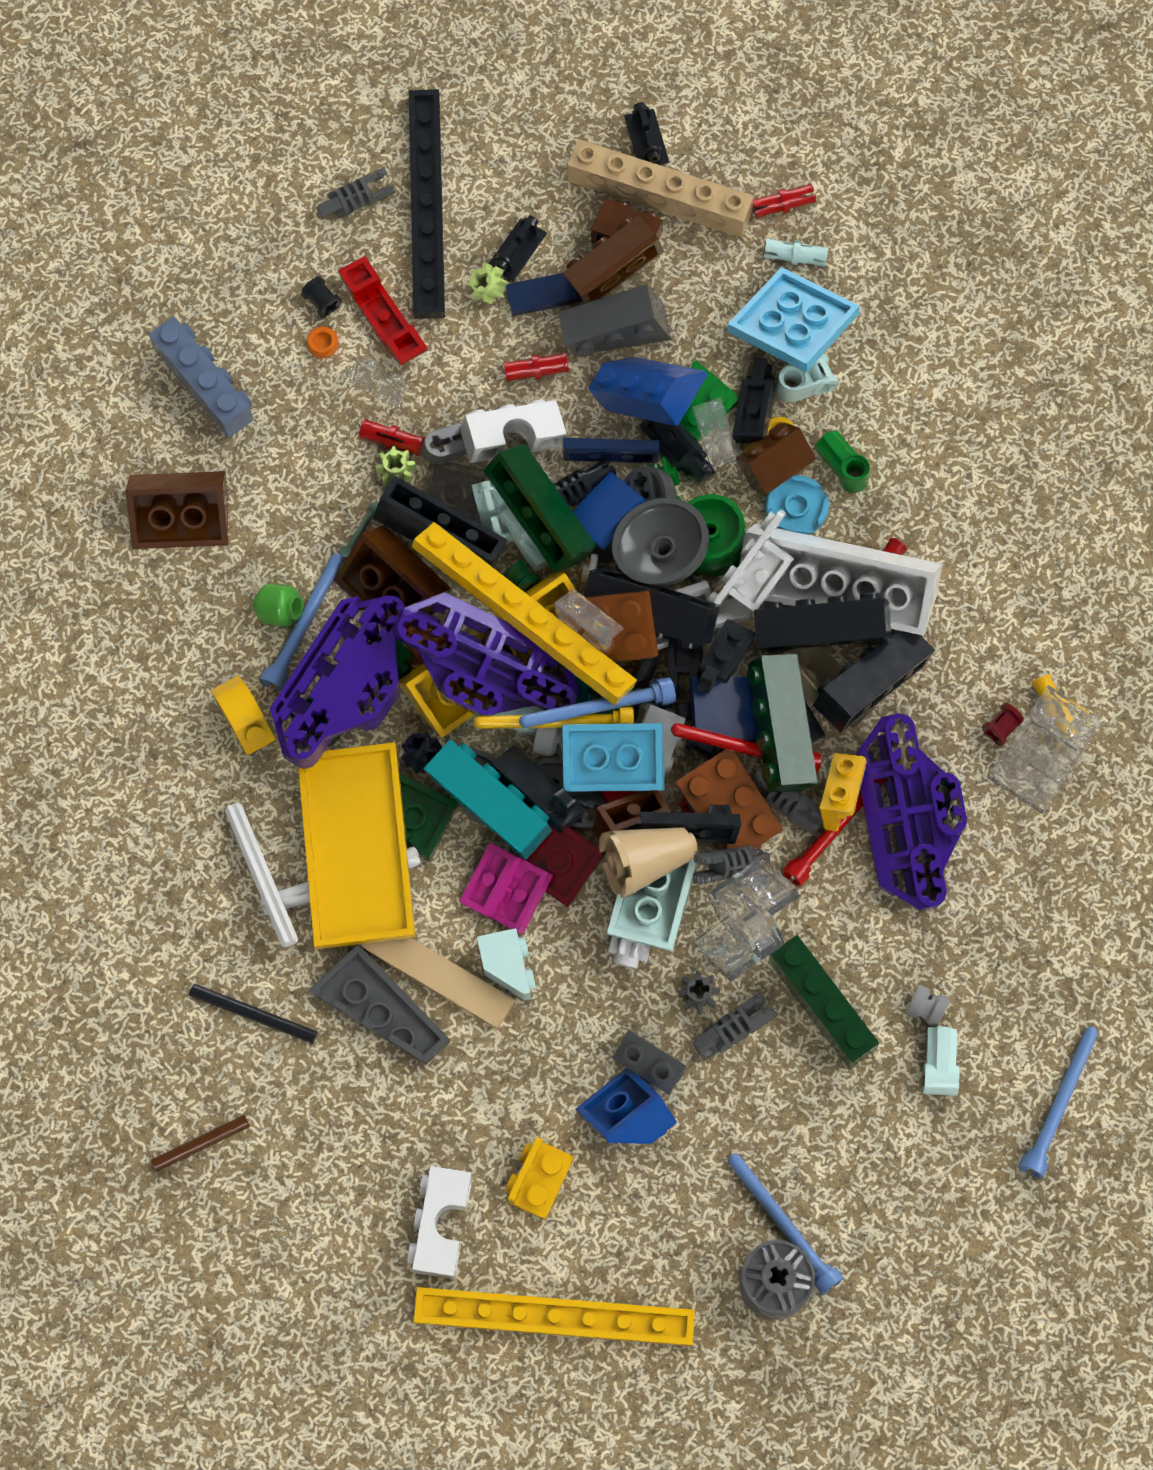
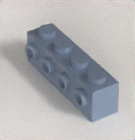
(201, 377)

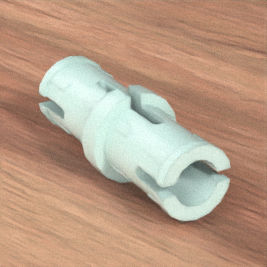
(796, 252)

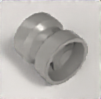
(928, 1006)

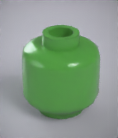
(278, 605)

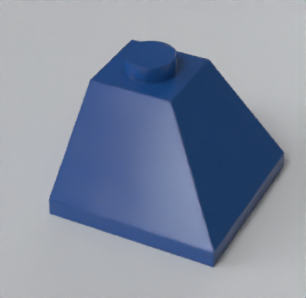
(627, 1111)

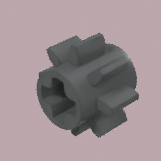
(692, 998)

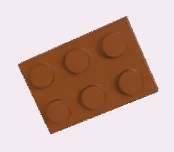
(635, 615)
(724, 782)

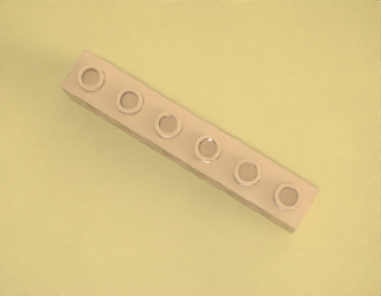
(660, 188)

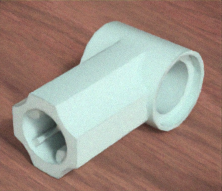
(940, 1066)

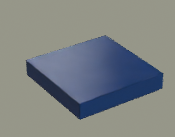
(606, 507)

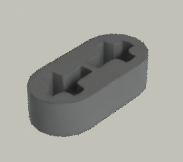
(451, 449)

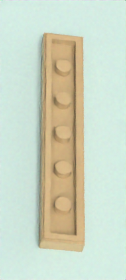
(444, 978)

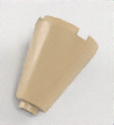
(643, 856)

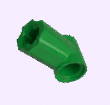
(843, 459)

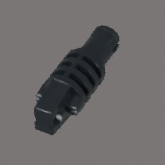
(580, 483)

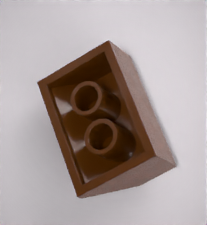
(613, 260)
(178, 509)
(386, 566)

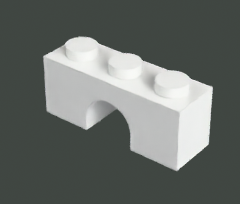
(536, 422)
(443, 1191)

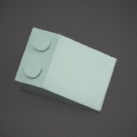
(655, 911)

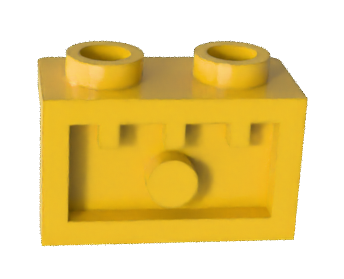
(841, 789)
(539, 1178)

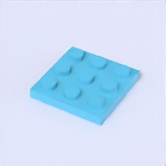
(793, 319)

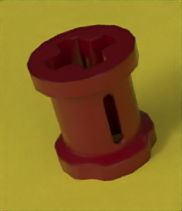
(1003, 724)

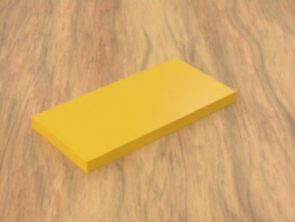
(356, 847)

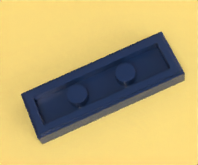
(541, 294)
(614, 449)

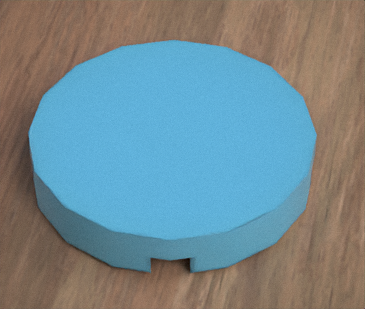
(804, 493)

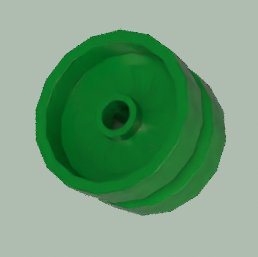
(726, 533)

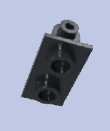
(646, 135)
(518, 247)

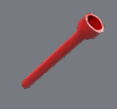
(725, 741)
(800, 867)

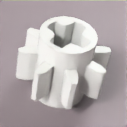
(628, 952)

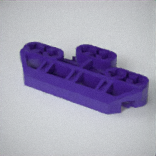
(484, 666)
(344, 687)
(914, 806)

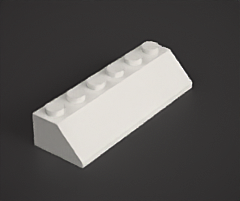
(837, 568)

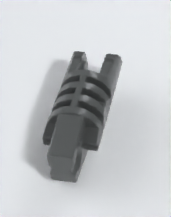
(354, 196)
(791, 804)
(726, 862)
(734, 1027)

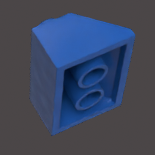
(647, 388)

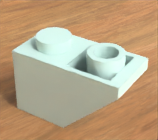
(503, 961)

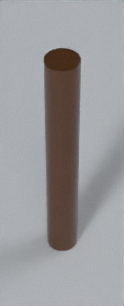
(200, 1143)

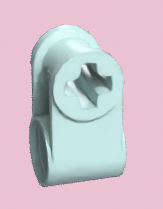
(813, 382)

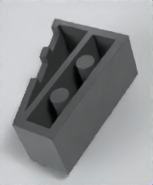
(615, 322)

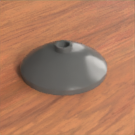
(657, 528)

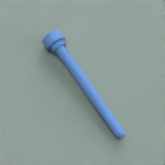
(277, 672)
(660, 692)
(1036, 1157)
(824, 1274)

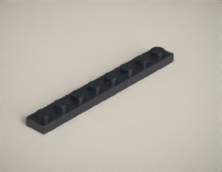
(426, 204)

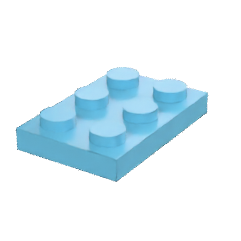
(613, 757)

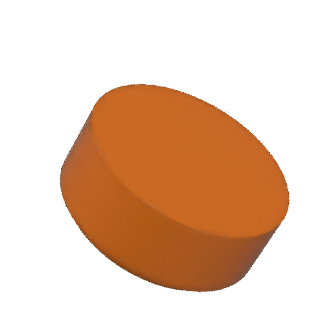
(322, 342)

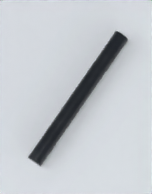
(253, 1013)

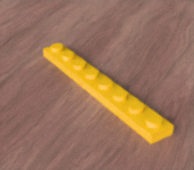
(524, 613)
(554, 1316)

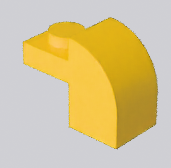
(243, 714)

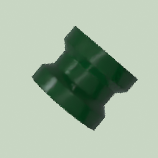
(521, 576)

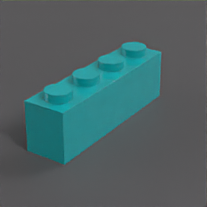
(488, 798)

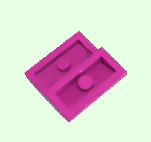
(506, 888)

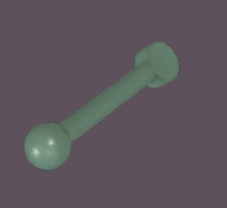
(345, 550)

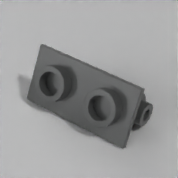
(649, 1062)

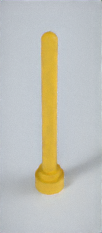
(621, 716)

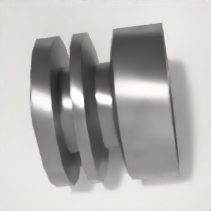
(773, 1300)

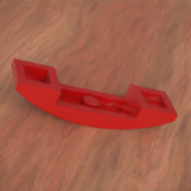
(381, 312)

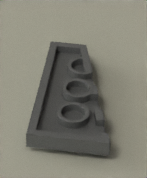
(376, 1002)

